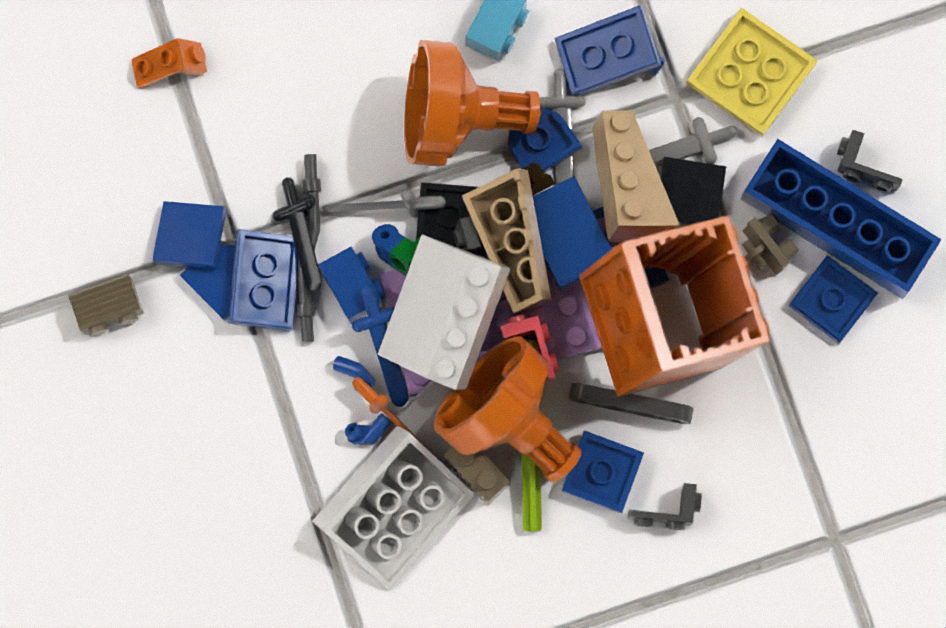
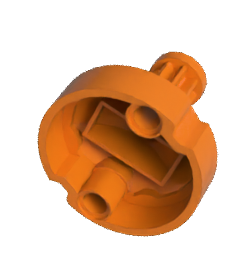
(447, 105)
(504, 408)

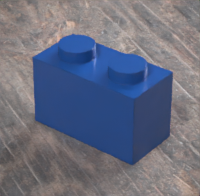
(346, 278)

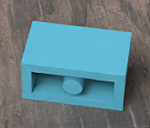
(495, 25)

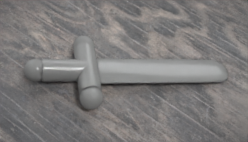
(562, 105)
(693, 144)
(408, 201)

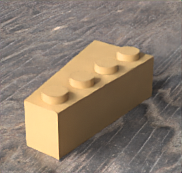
(629, 181)
(511, 236)

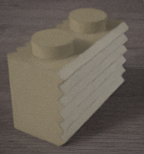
(106, 305)
(478, 473)

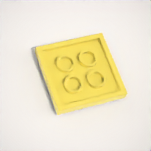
(751, 72)

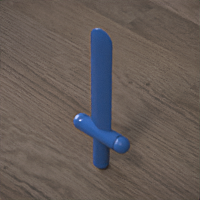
(377, 325)

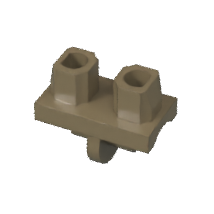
(762, 247)

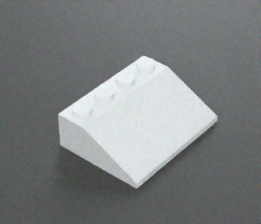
(443, 312)
(393, 507)

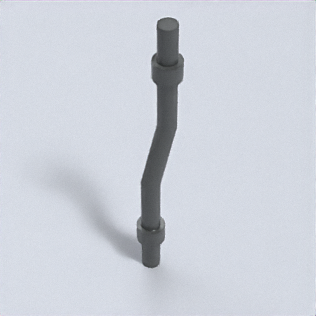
(306, 308)

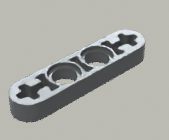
(631, 403)

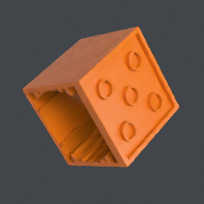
(626, 319)

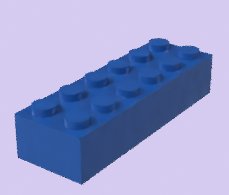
(840, 219)

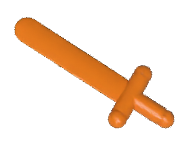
(377, 402)

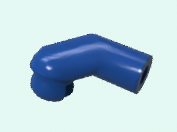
(353, 369)
(368, 433)

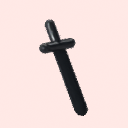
(295, 214)

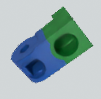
(394, 247)

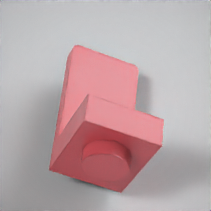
(521, 327)

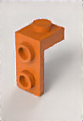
(168, 59)

